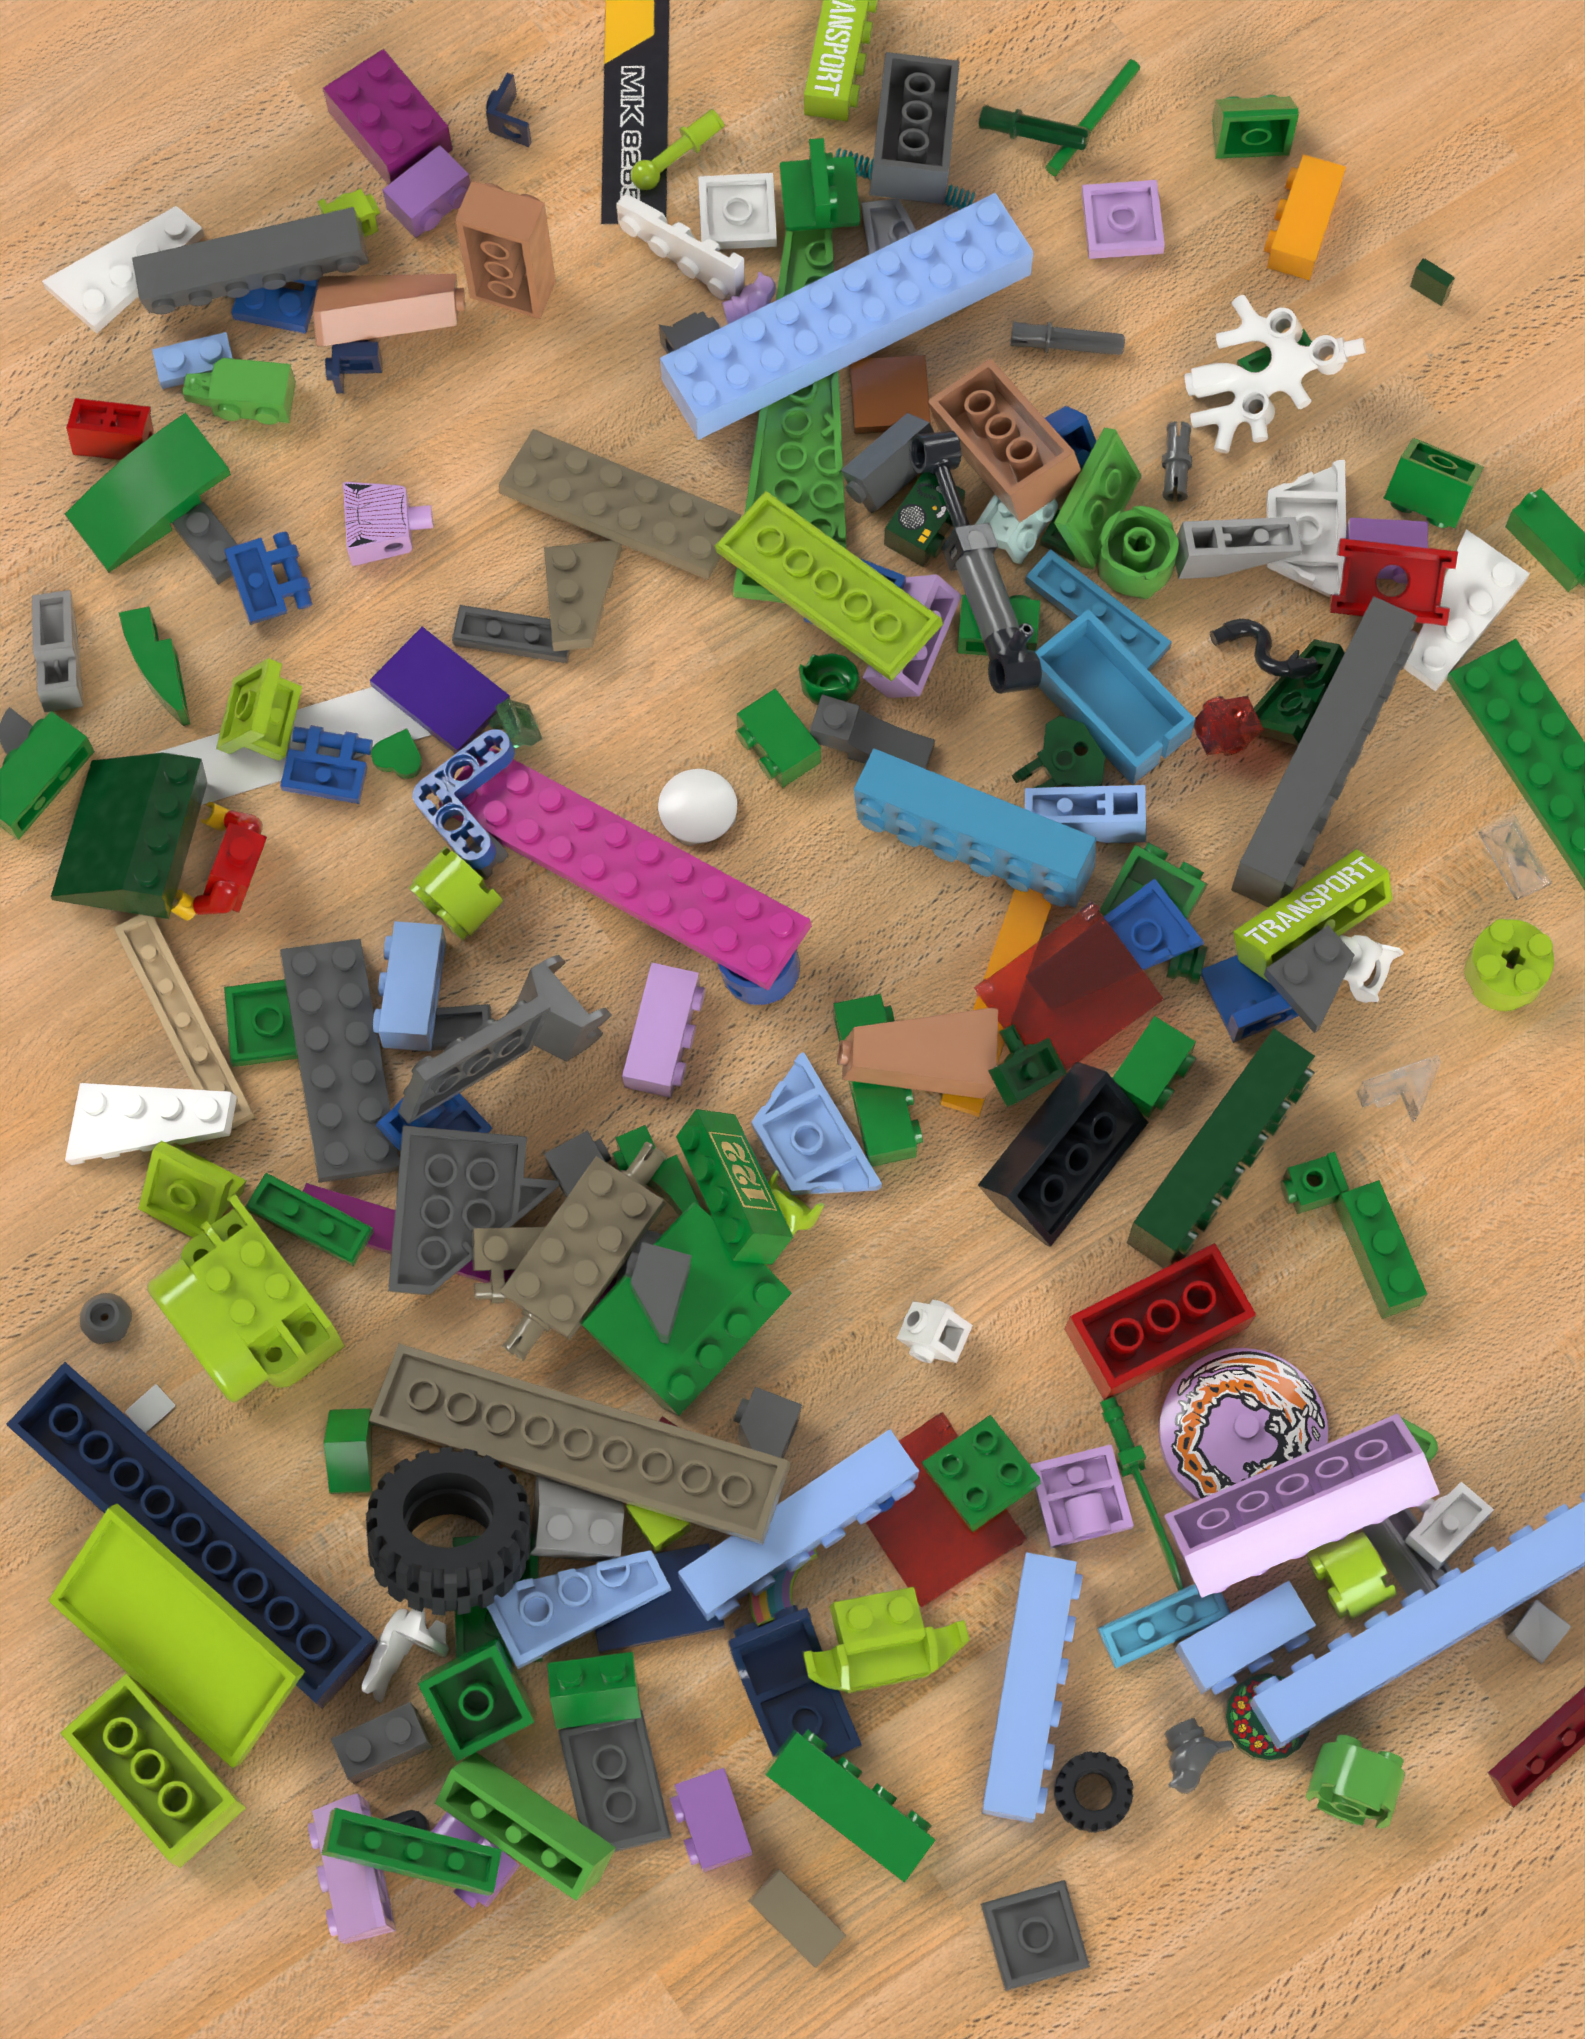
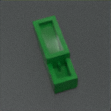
(156, 661)

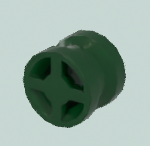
(1188, 965)

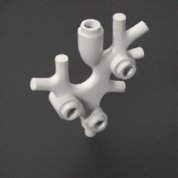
(1283, 374)

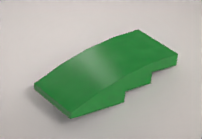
(147, 492)

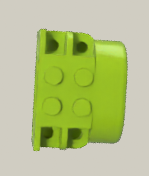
(243, 1308)

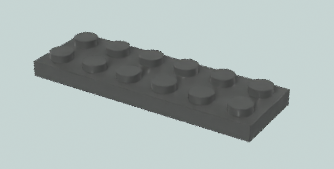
(338, 1059)

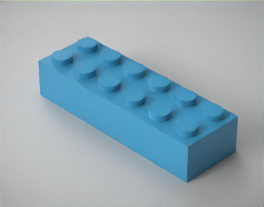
(974, 829)

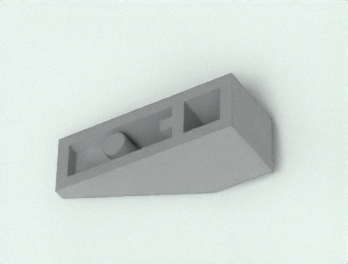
(1234, 545)

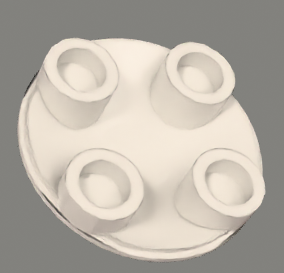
(697, 806)

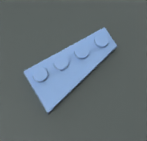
(565, 1606)

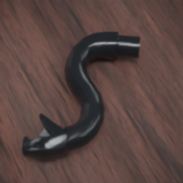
(1294, 667)

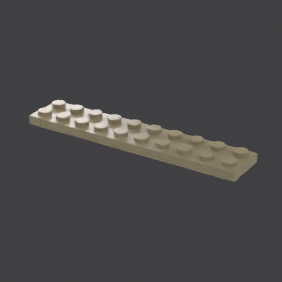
(581, 1443)

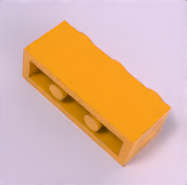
(1304, 216)

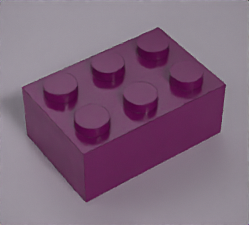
(386, 116)

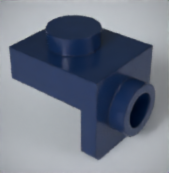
(352, 358)

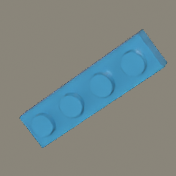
(1076, 593)

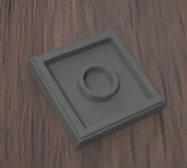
(1035, 1935)

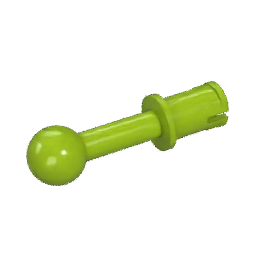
(646, 173)

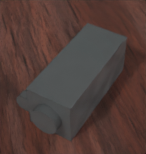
(884, 464)

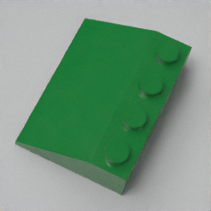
(716, 1316)

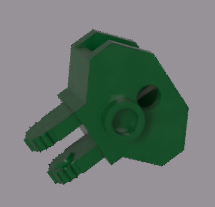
(1060, 760)

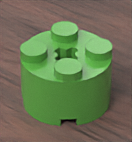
(1131, 571)
(1356, 1782)

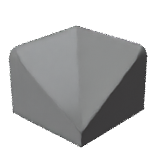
(1538, 1631)

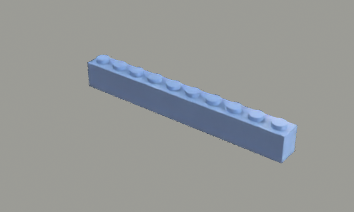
(1423, 1626)

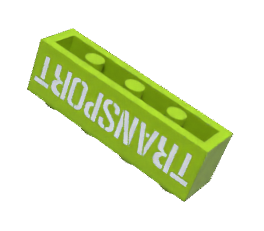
(838, 58)
(1335, 898)

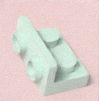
(1016, 536)

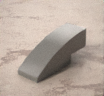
(56, 651)

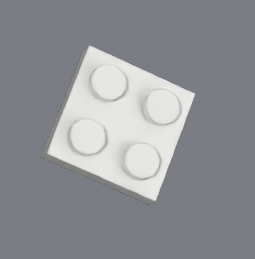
(738, 210)

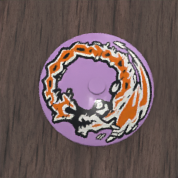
(1237, 1419)

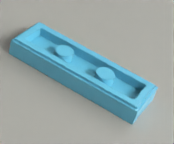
(1161, 1624)

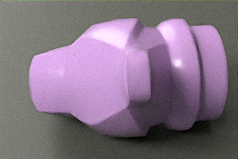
(750, 299)

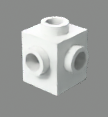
(934, 1332)

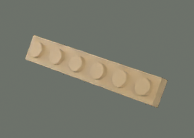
(179, 1011)

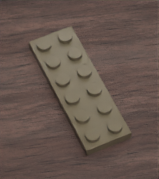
(618, 503)

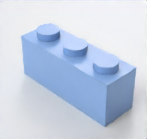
(410, 986)
(1246, 1639)

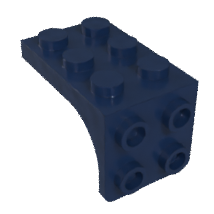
(778, 1684)

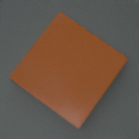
(888, 390)

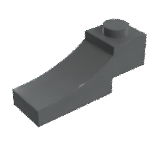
(854, 731)

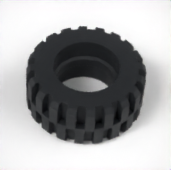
(452, 1575)

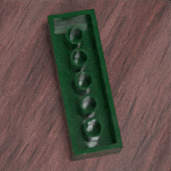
(1220, 1149)

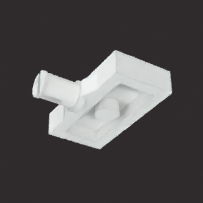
(1448, 1524)

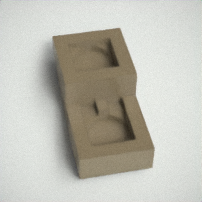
(796, 1918)

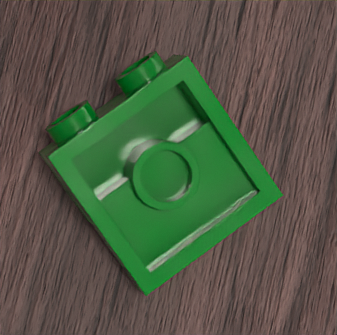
(1145, 864)

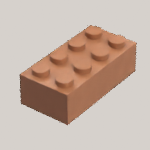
(506, 249)
(1006, 440)

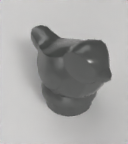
(1191, 1754)

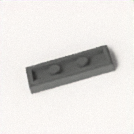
(506, 633)

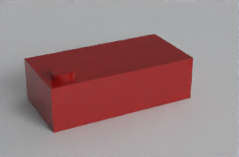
(1159, 1321)

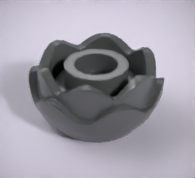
(114, 1327)

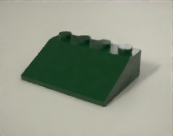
(132, 833)

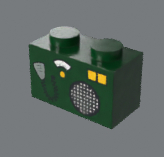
(921, 521)

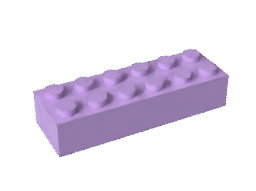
(1301, 1505)

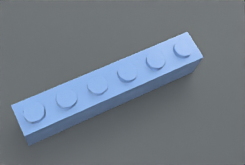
(801, 1524)
(1030, 1687)

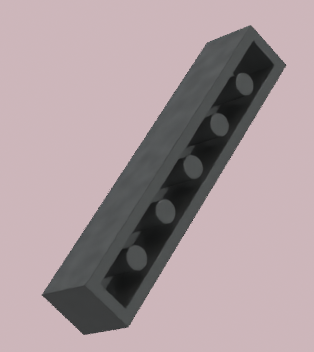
(250, 261)

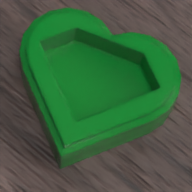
(397, 754)

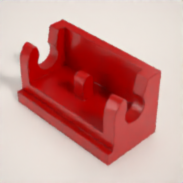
(107, 428)

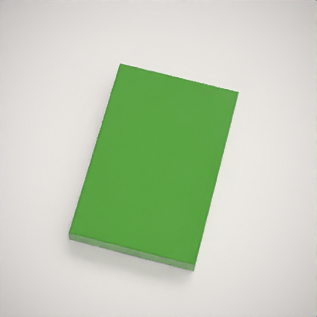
(1097, 494)

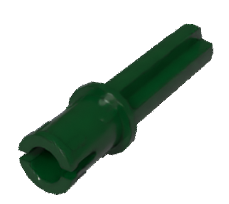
(1033, 127)

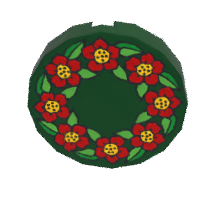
(1246, 1728)

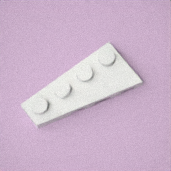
(106, 281)

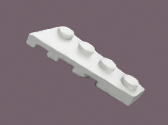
(695, 259)
(1476, 596)
(137, 1118)

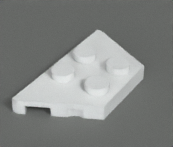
(1320, 514)

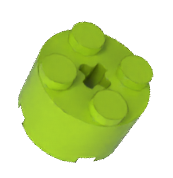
(455, 893)
(1522, 947)
(1353, 1574)

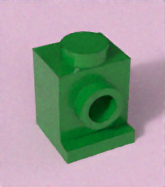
(1307, 1197)

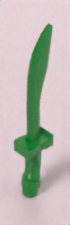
(1132, 1462)

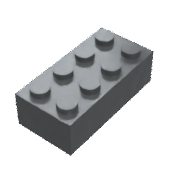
(914, 128)

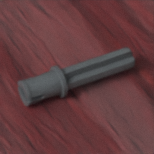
(1066, 339)

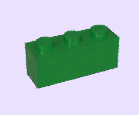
(39, 771)
(1380, 1249)

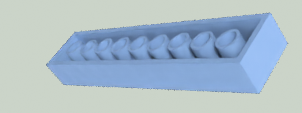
(846, 316)

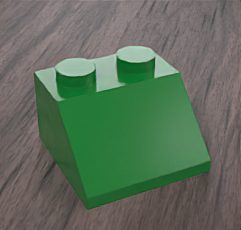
(1254, 126)
(1432, 483)

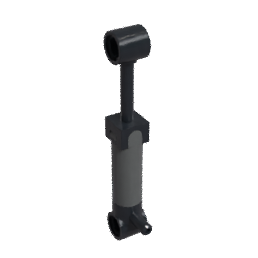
(971, 553)

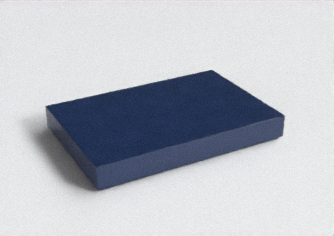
(665, 1617)

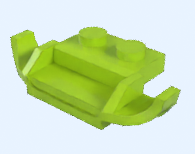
(882, 1643)

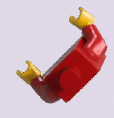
(232, 866)

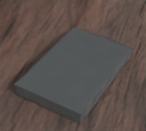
(616, 1782)

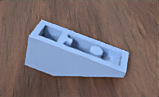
(1103, 812)

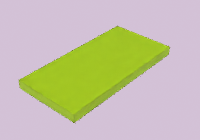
(175, 1635)

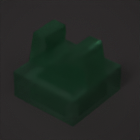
(518, 723)

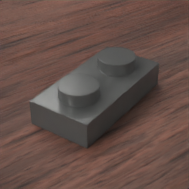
(206, 540)

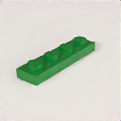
(411, 1852)

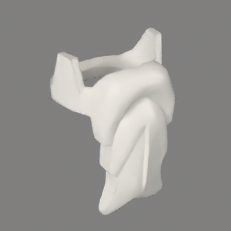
(1363, 963)
(395, 1642)

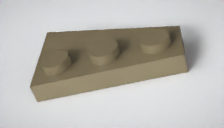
(577, 590)

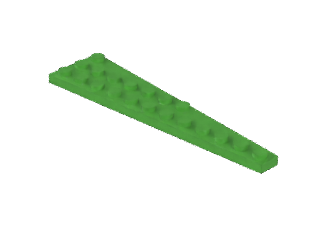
(800, 435)

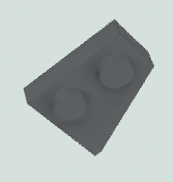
(1312, 975)

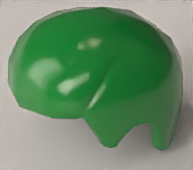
(829, 676)

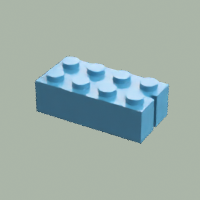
(1113, 695)

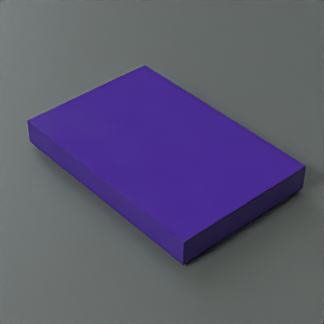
(439, 690)

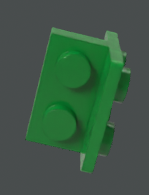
(819, 191)

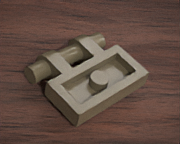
(499, 1251)

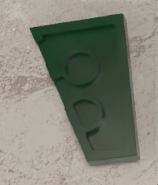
(1293, 702)

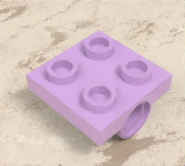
(1081, 1496)

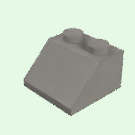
(575, 1523)

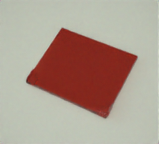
(1071, 987)
(927, 1535)

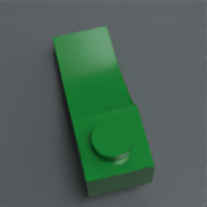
(669, 1178)

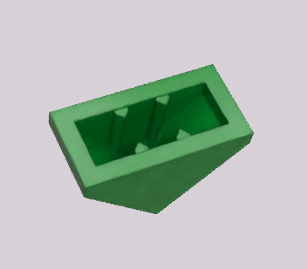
(349, 1451)

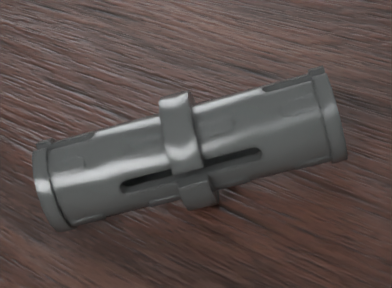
(1177, 461)

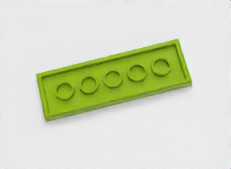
(829, 585)

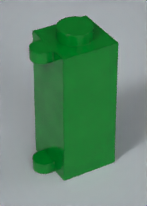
(1550, 537)

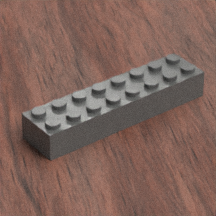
(1326, 754)

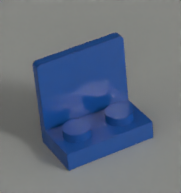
(1244, 999)

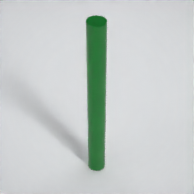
(1096, 113)

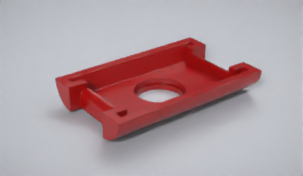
(1424, 573)

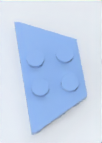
(810, 1137)

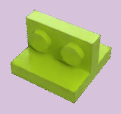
(260, 711)
(187, 1189)

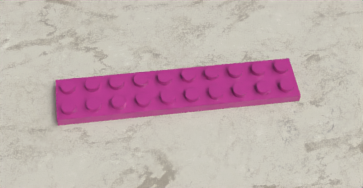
(637, 872)

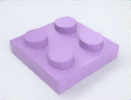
(1122, 219)

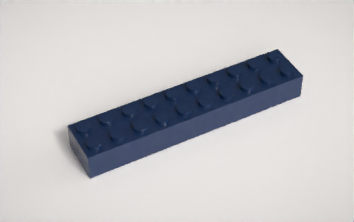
(121, 1464)

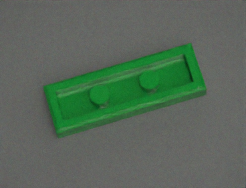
(309, 1219)

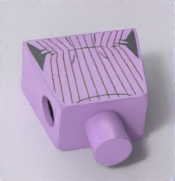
(380, 521)

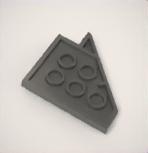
(447, 1189)

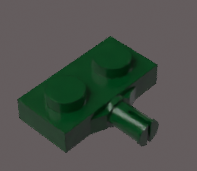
(1025, 1068)

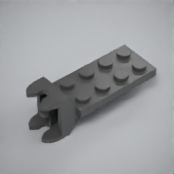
(542, 1017)

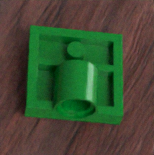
(981, 1473)

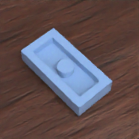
(189, 357)

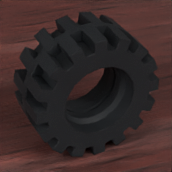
(1120, 1783)

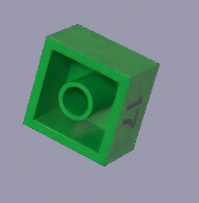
(477, 1699)

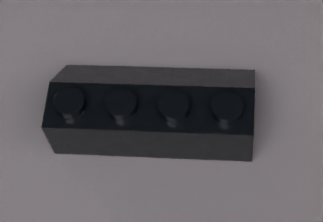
(1064, 1152)

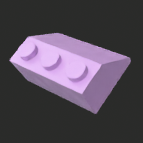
(356, 1891)

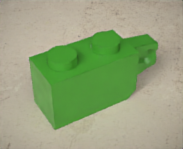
(244, 390)

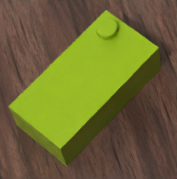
(152, 1770)

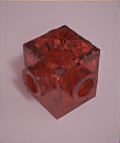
(1227, 725)

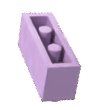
(943, 601)
(663, 1030)

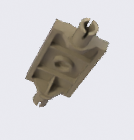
(582, 1248)

